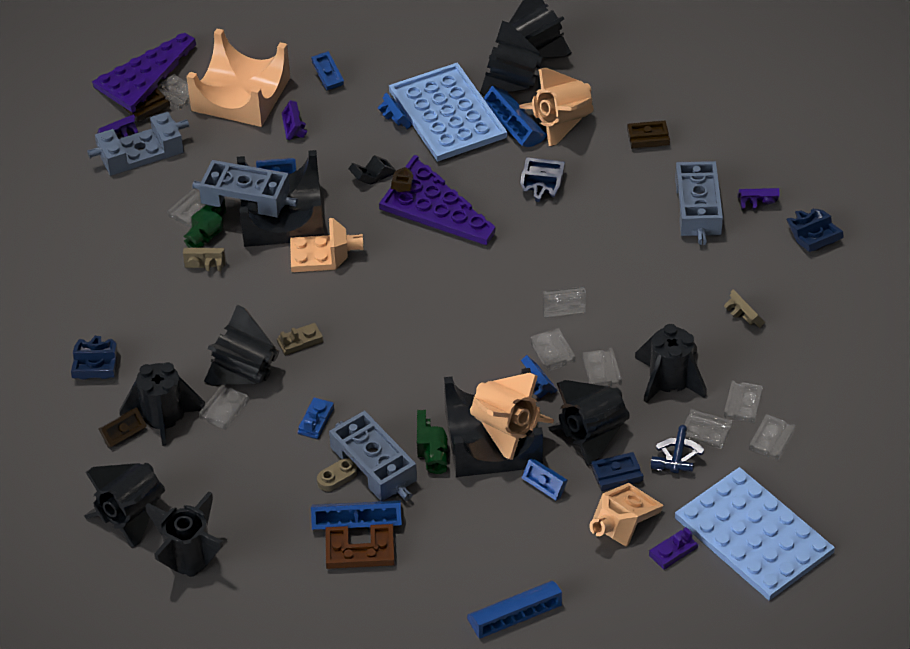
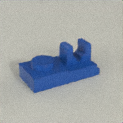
(327, 70)
(392, 110)
(281, 165)
(543, 381)
(315, 418)
(544, 479)

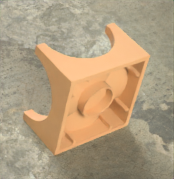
(239, 85)

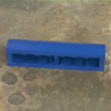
(513, 118)
(356, 514)
(515, 609)

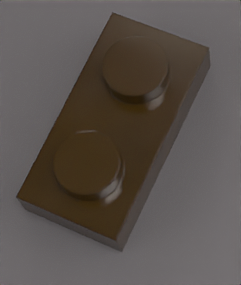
(122, 427)

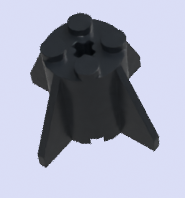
(540, 28)
(512, 62)
(241, 353)
(671, 362)
(161, 397)
(590, 415)
(123, 496)
(185, 536)

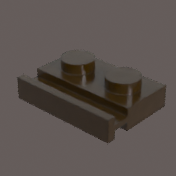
(153, 104)
(648, 134)

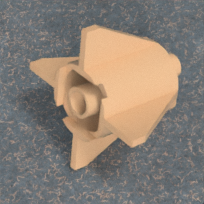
(560, 103)
(508, 410)

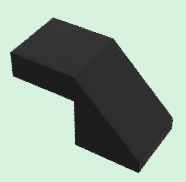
(375, 170)

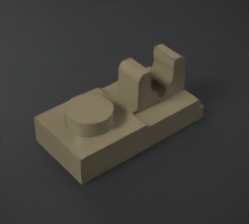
(204, 258)
(740, 307)
(299, 338)

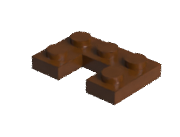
(345, 555)

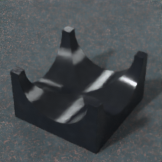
(292, 221)
(472, 445)

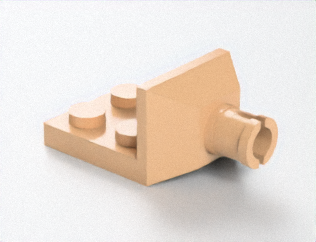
(323, 252)
(621, 511)

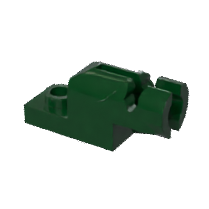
(205, 225)
(431, 444)

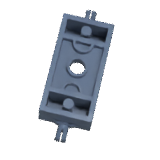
(158, 143)
(263, 186)
(699, 212)
(387, 469)

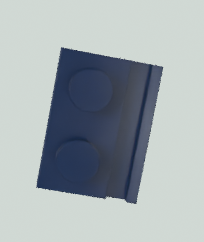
(617, 471)

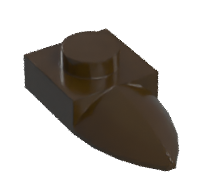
(402, 180)

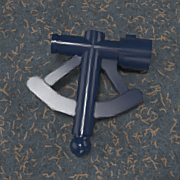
(677, 462)

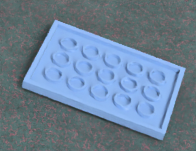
(447, 111)
(754, 533)

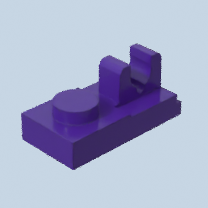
(291, 121)
(121, 126)
(767, 195)
(673, 548)

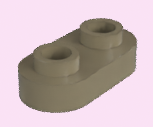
(338, 475)

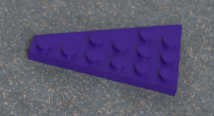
(140, 76)
(437, 206)

